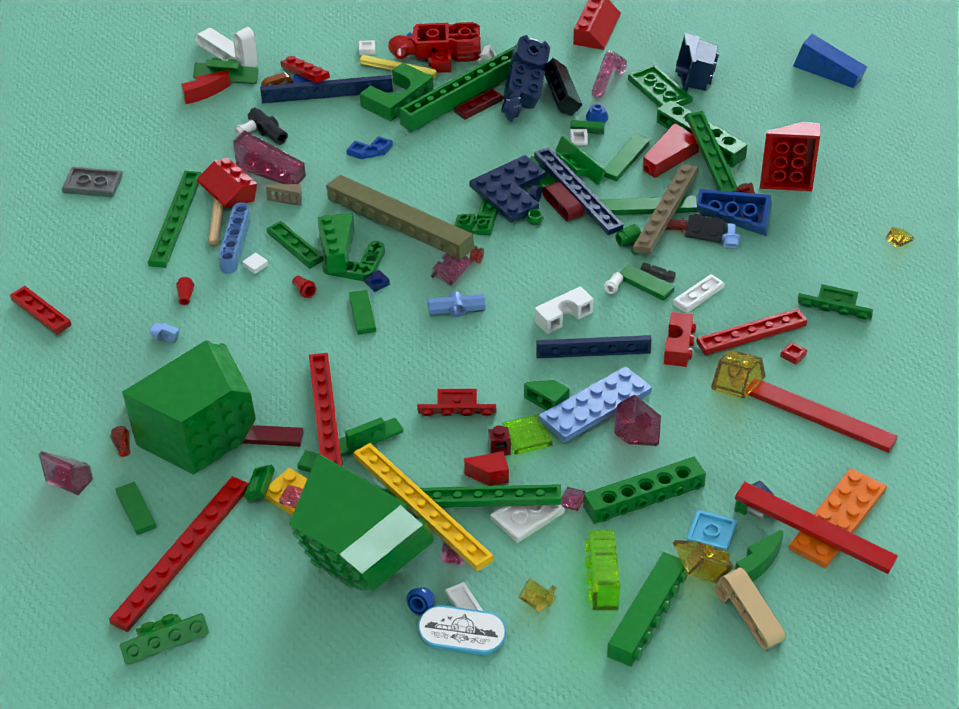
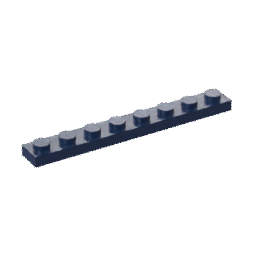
(324, 89)
(591, 203)

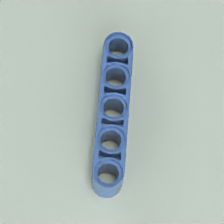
(234, 238)

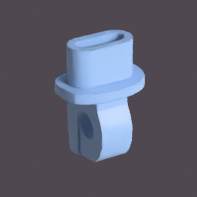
(730, 238)
(164, 331)

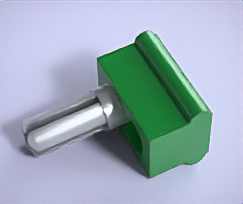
(743, 509)

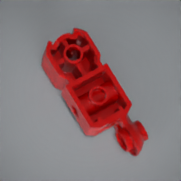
(429, 38)

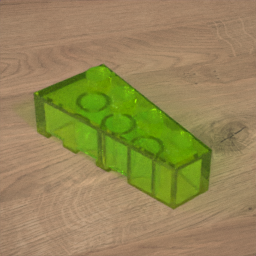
(603, 570)

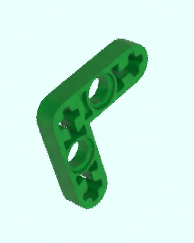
(363, 268)

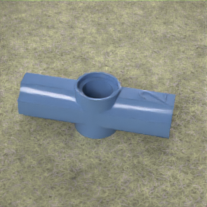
(456, 304)

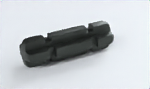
(658, 272)

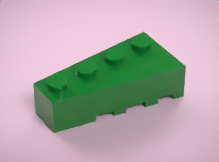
(336, 239)

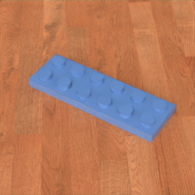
(593, 404)

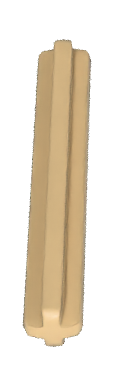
(215, 225)

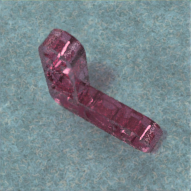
(610, 63)

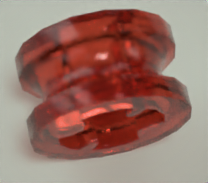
(477, 254)

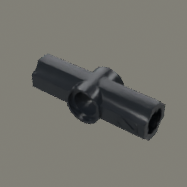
(268, 126)

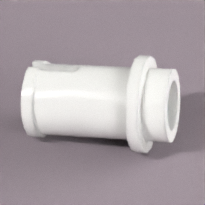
(249, 126)
(611, 285)

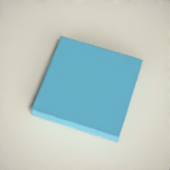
(712, 530)

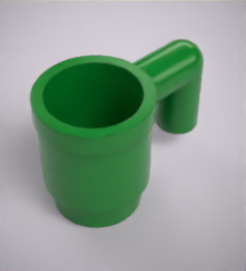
(628, 236)

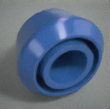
(597, 113)
(420, 600)

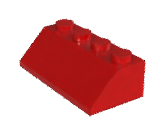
(596, 24)

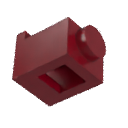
(498, 436)

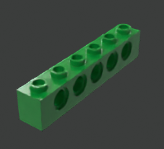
(731, 147)
(644, 490)

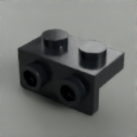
(705, 228)

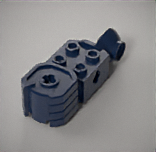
(525, 76)

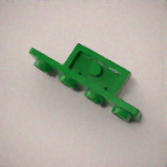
(237, 73)
(579, 161)
(837, 300)
(367, 433)
(163, 635)

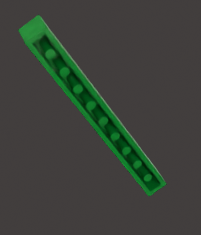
(456, 91)

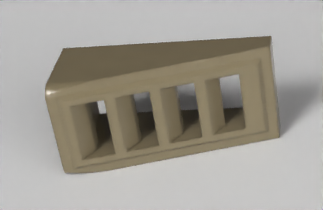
(293, 190)

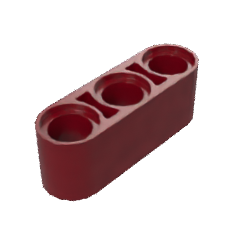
(563, 201)

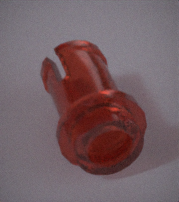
(677, 225)

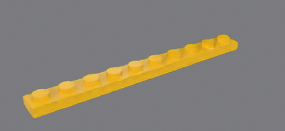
(423, 506)

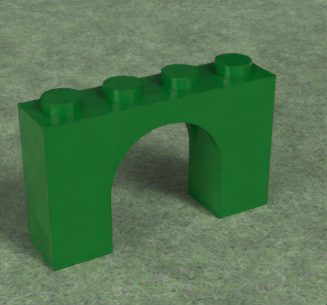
(388, 105)

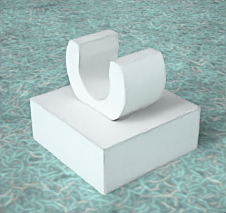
(486, 54)

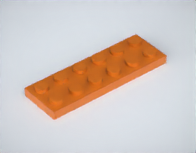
(843, 507)

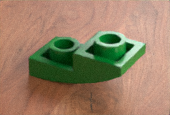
(475, 226)

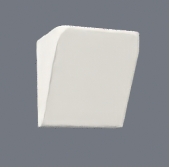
(579, 137)

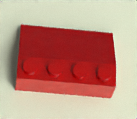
(790, 157)

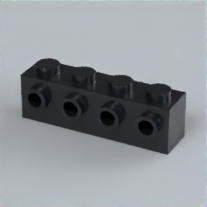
(562, 87)

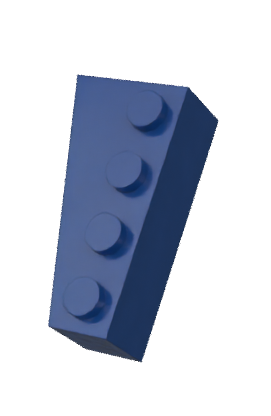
(829, 62)
(739, 208)

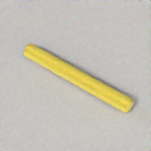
(390, 65)

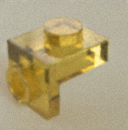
(536, 595)

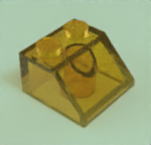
(738, 373)
(703, 560)

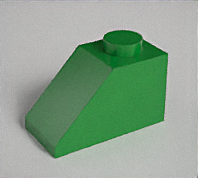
(546, 393)

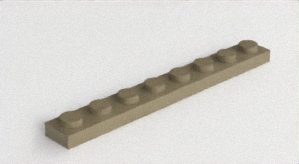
(665, 209)

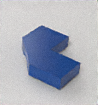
(378, 147)

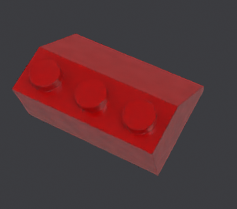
(228, 183)

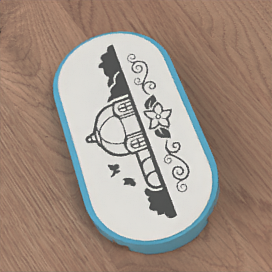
(462, 630)

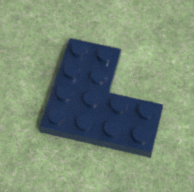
(505, 186)

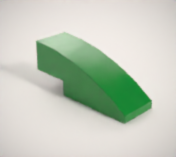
(761, 555)

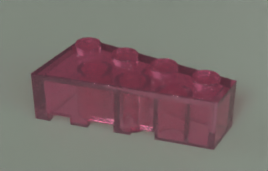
(266, 160)

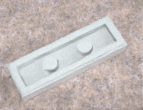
(698, 293)

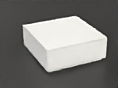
(367, 47)
(255, 263)

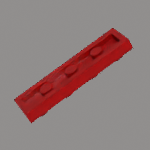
(305, 69)
(40, 310)

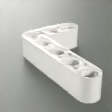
(240, 49)

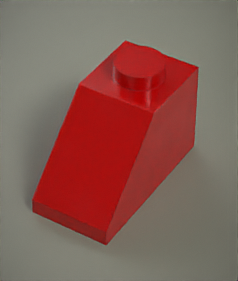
(488, 468)

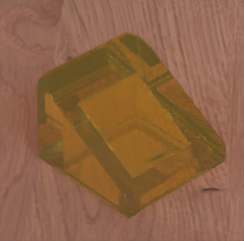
(899, 237)

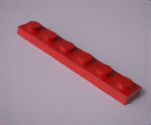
(751, 331)

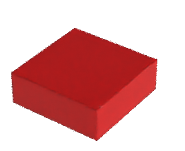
(793, 353)

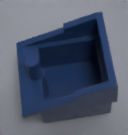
(696, 62)

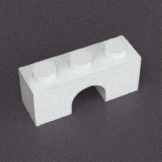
(575, 302)

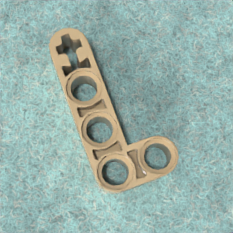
(751, 606)

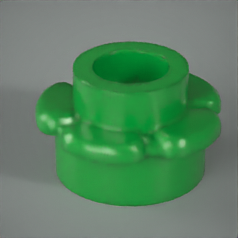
(534, 217)

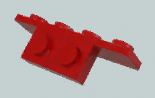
(456, 402)

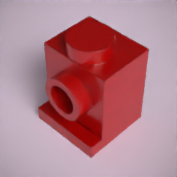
(441, 61)

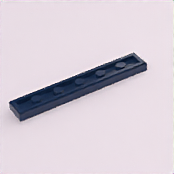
(593, 346)

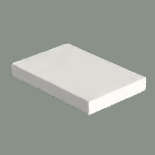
(523, 521)

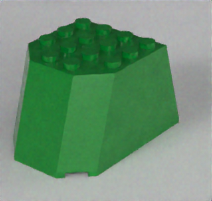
(191, 408)
(355, 527)

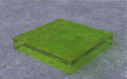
(528, 434)

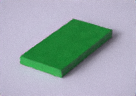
(659, 86)

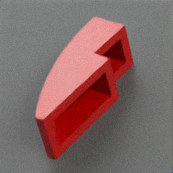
(205, 86)

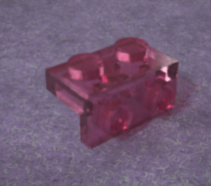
(451, 268)

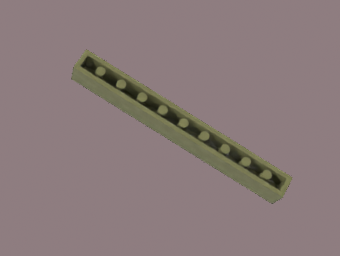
(400, 217)

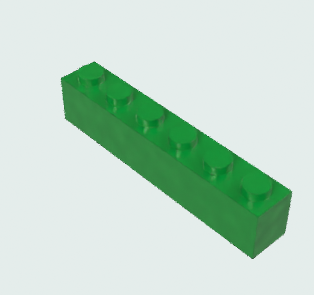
(646, 610)

